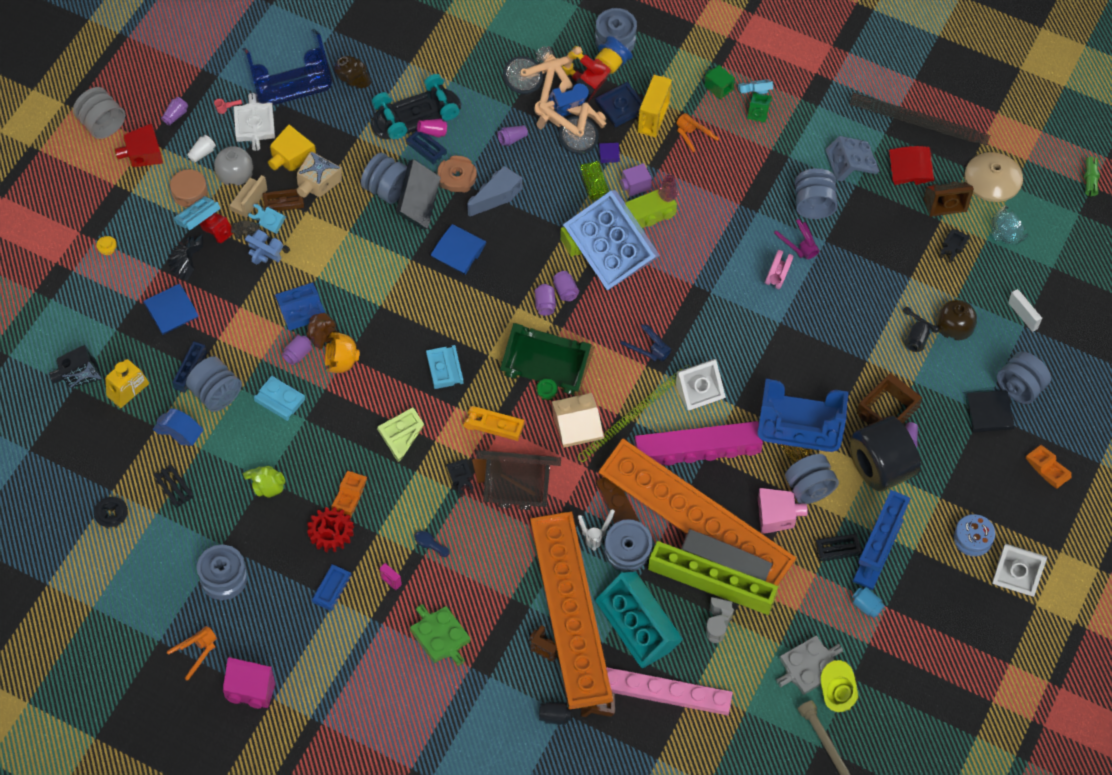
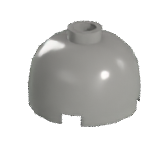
(233, 166)

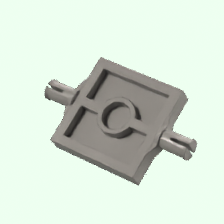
(806, 663)

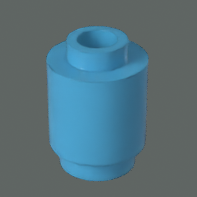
(868, 602)

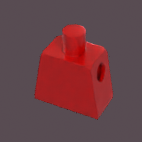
(140, 147)

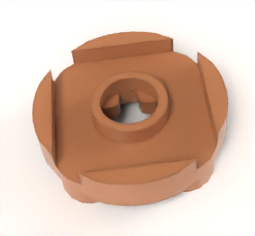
(457, 183)

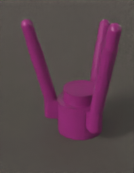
(808, 246)

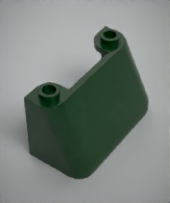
(546, 356)

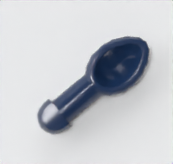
(426, 540)

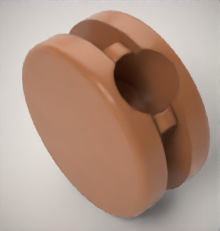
(188, 187)

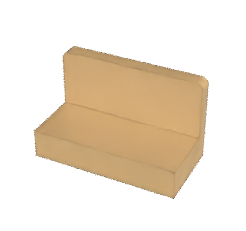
(248, 196)

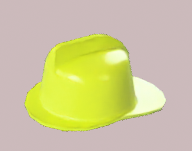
(839, 686)

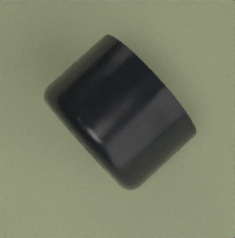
(885, 453)

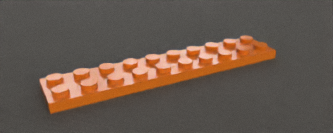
(688, 507)
(571, 611)

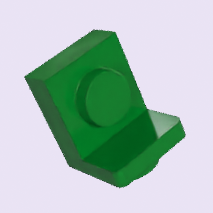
(759, 107)

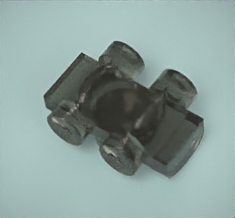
(244, 227)

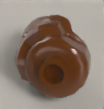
(320, 328)

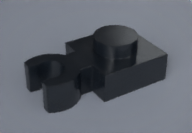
(954, 243)
(460, 475)

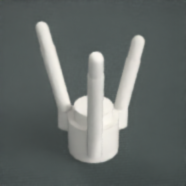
(595, 535)

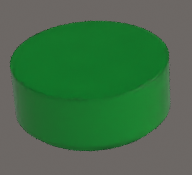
(546, 389)

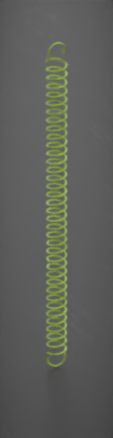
(626, 419)

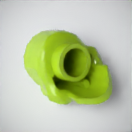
(265, 481)

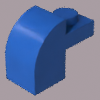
(179, 426)

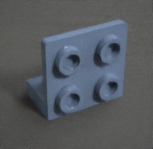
(850, 155)

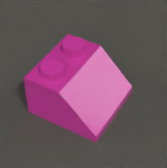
(248, 683)

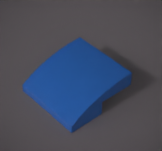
(458, 249)
(299, 305)
(171, 309)

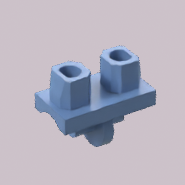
(257, 243)

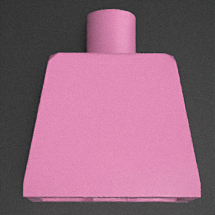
(778, 510)

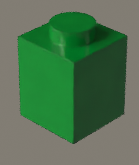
(719, 82)

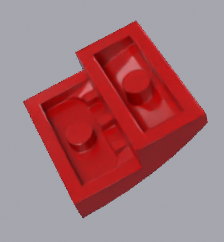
(911, 165)

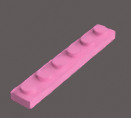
(669, 691)

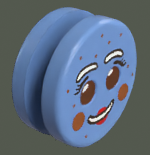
(974, 535)

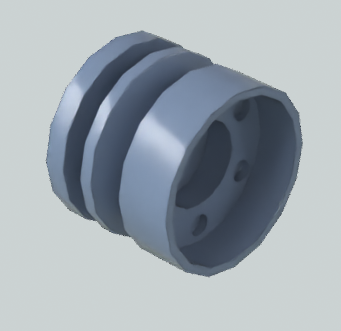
(384, 177)
(816, 193)
(213, 384)

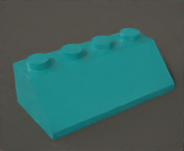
(638, 619)

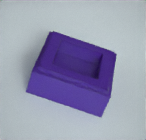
(609, 152)

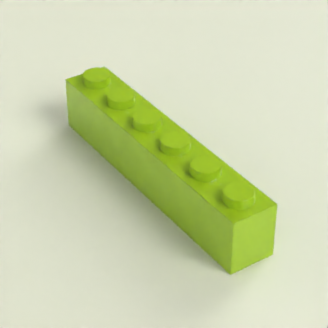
(645, 209)
(713, 578)

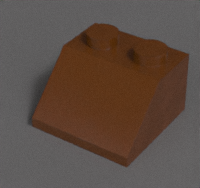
(948, 198)

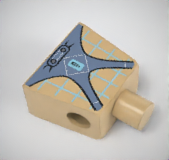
(317, 176)

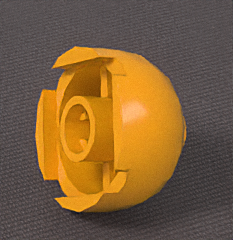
(340, 353)

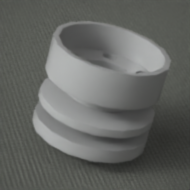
(99, 112)

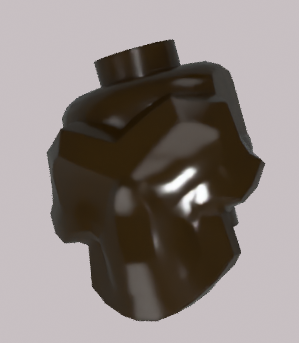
(352, 72)

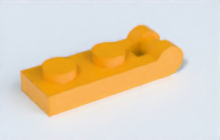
(494, 423)

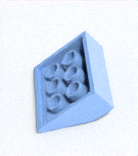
(611, 239)

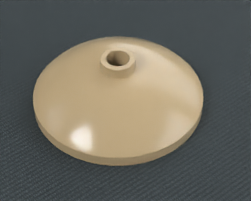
(991, 183)

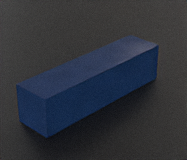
(194, 356)

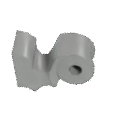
(717, 625)

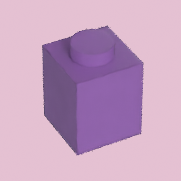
(636, 180)

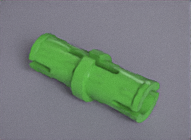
(1091, 176)

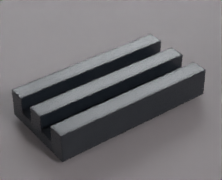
(165, 473)
(856, 549)

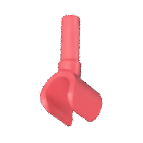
(222, 106)

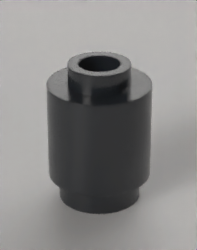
(917, 337)
(554, 713)

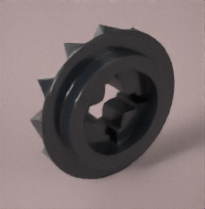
(110, 504)

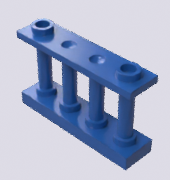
(881, 539)

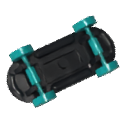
(402, 117)

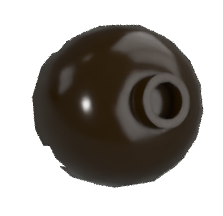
(956, 319)

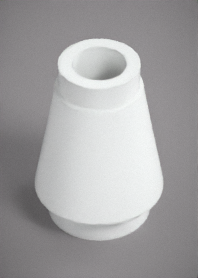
(201, 148)

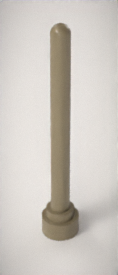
(809, 711)

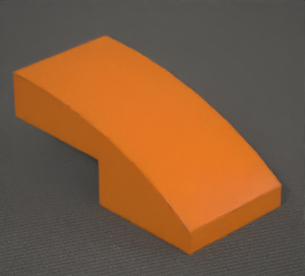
(1046, 465)
(350, 493)

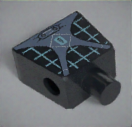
(76, 368)

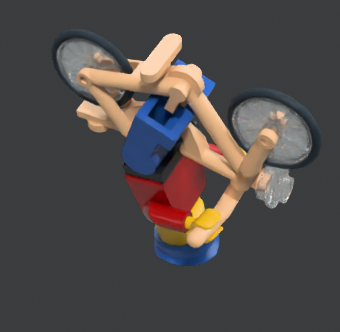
(577, 132)

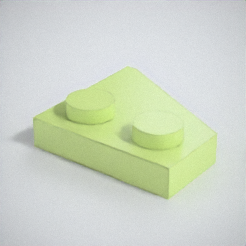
(401, 432)

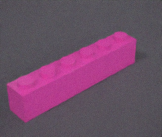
(701, 443)

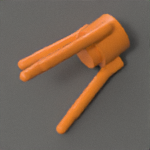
(688, 125)
(202, 638)

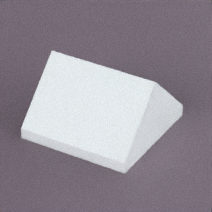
(700, 385)
(1019, 570)

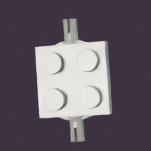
(254, 122)

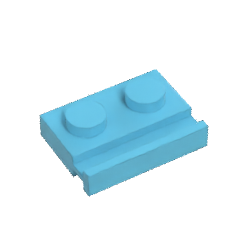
(197, 213)
(444, 367)
(279, 398)

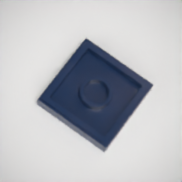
(620, 104)

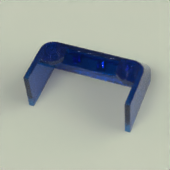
(294, 83)

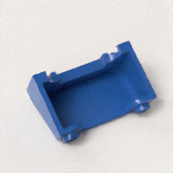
(802, 421)

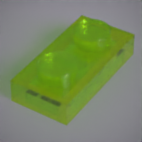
(594, 180)

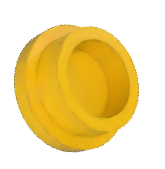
(106, 245)

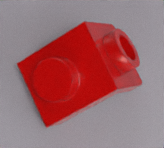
(218, 226)

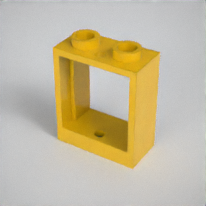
(654, 106)

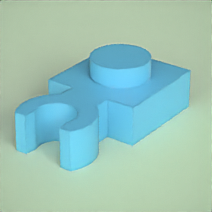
(760, 86)
(269, 219)

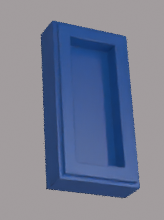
(331, 587)

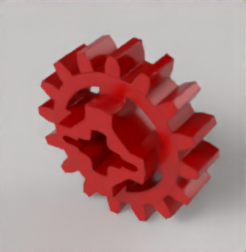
(335, 522)

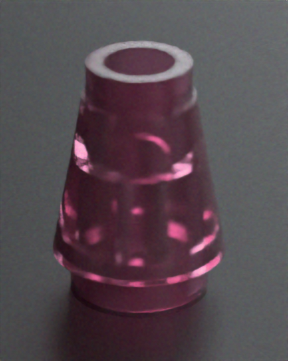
(668, 189)

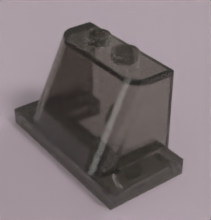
(516, 478)

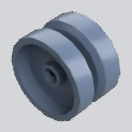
(617, 24)
(1024, 377)
(811, 479)
(628, 558)
(222, 572)

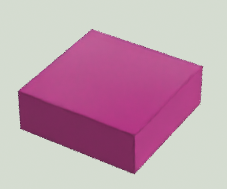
(390, 576)

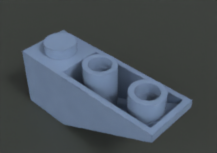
(498, 191)

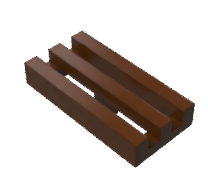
(283, 202)

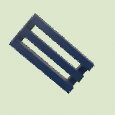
(413, 142)

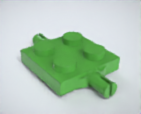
(440, 634)

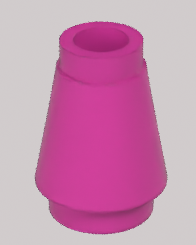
(432, 127)

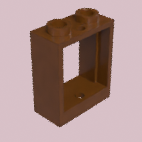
(895, 388)

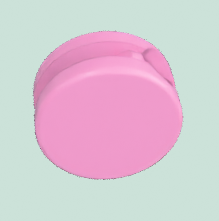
(778, 270)

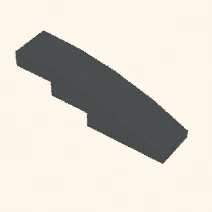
(726, 555)

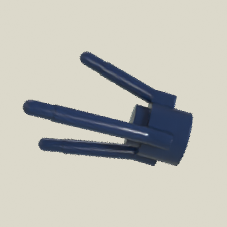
(659, 348)

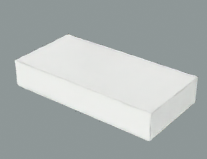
(1025, 310)

